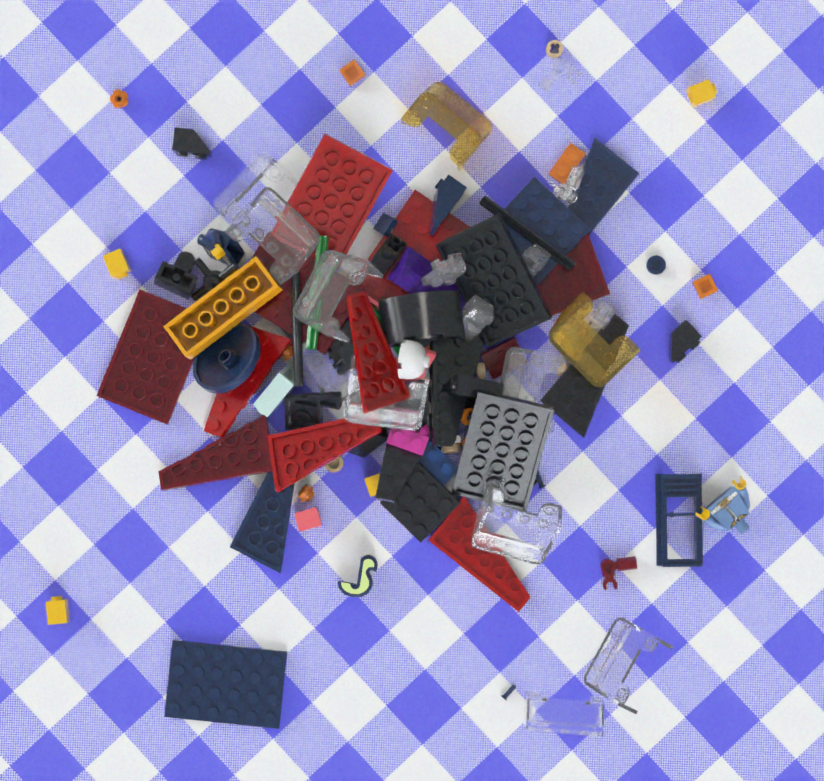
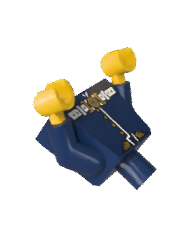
(221, 247)

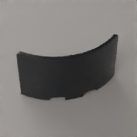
(422, 316)

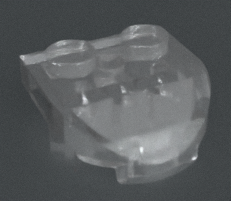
(445, 271)

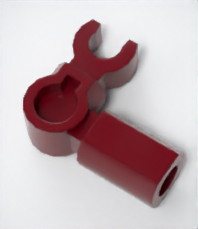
(621, 564)

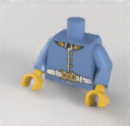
(728, 509)

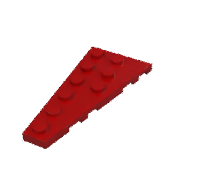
(229, 404)
(309, 448)

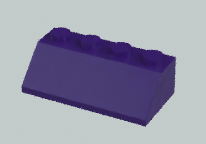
(411, 269)

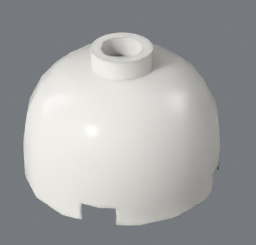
(412, 360)

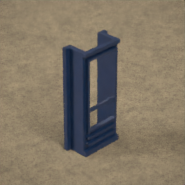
(677, 486)

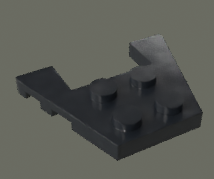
(307, 408)

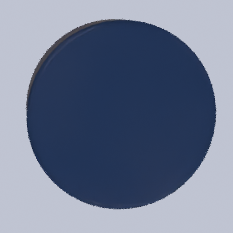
(655, 265)

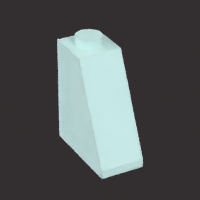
(276, 391)

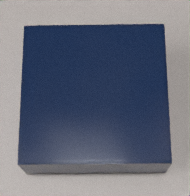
(385, 225)

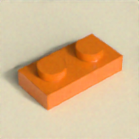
(569, 158)

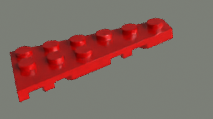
(373, 357)
(491, 569)

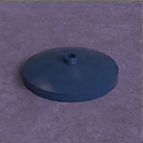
(228, 360)

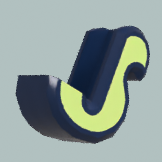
(364, 580)

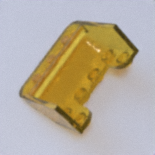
(452, 115)
(586, 348)

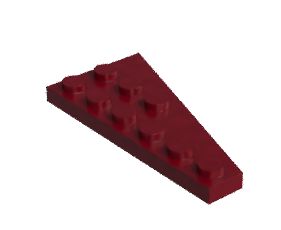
(229, 457)

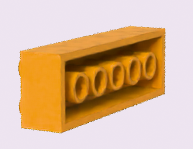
(223, 308)

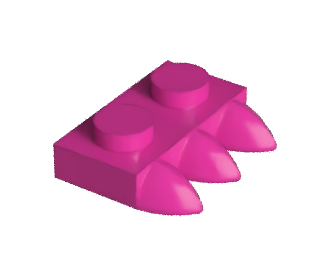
(409, 439)

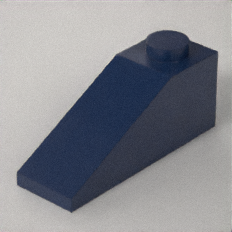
(446, 197)

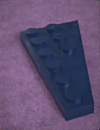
(602, 184)
(266, 525)

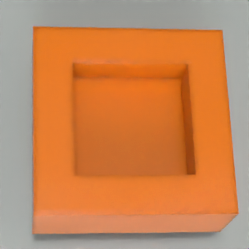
(352, 73)
(705, 286)

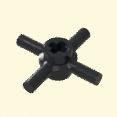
(210, 276)

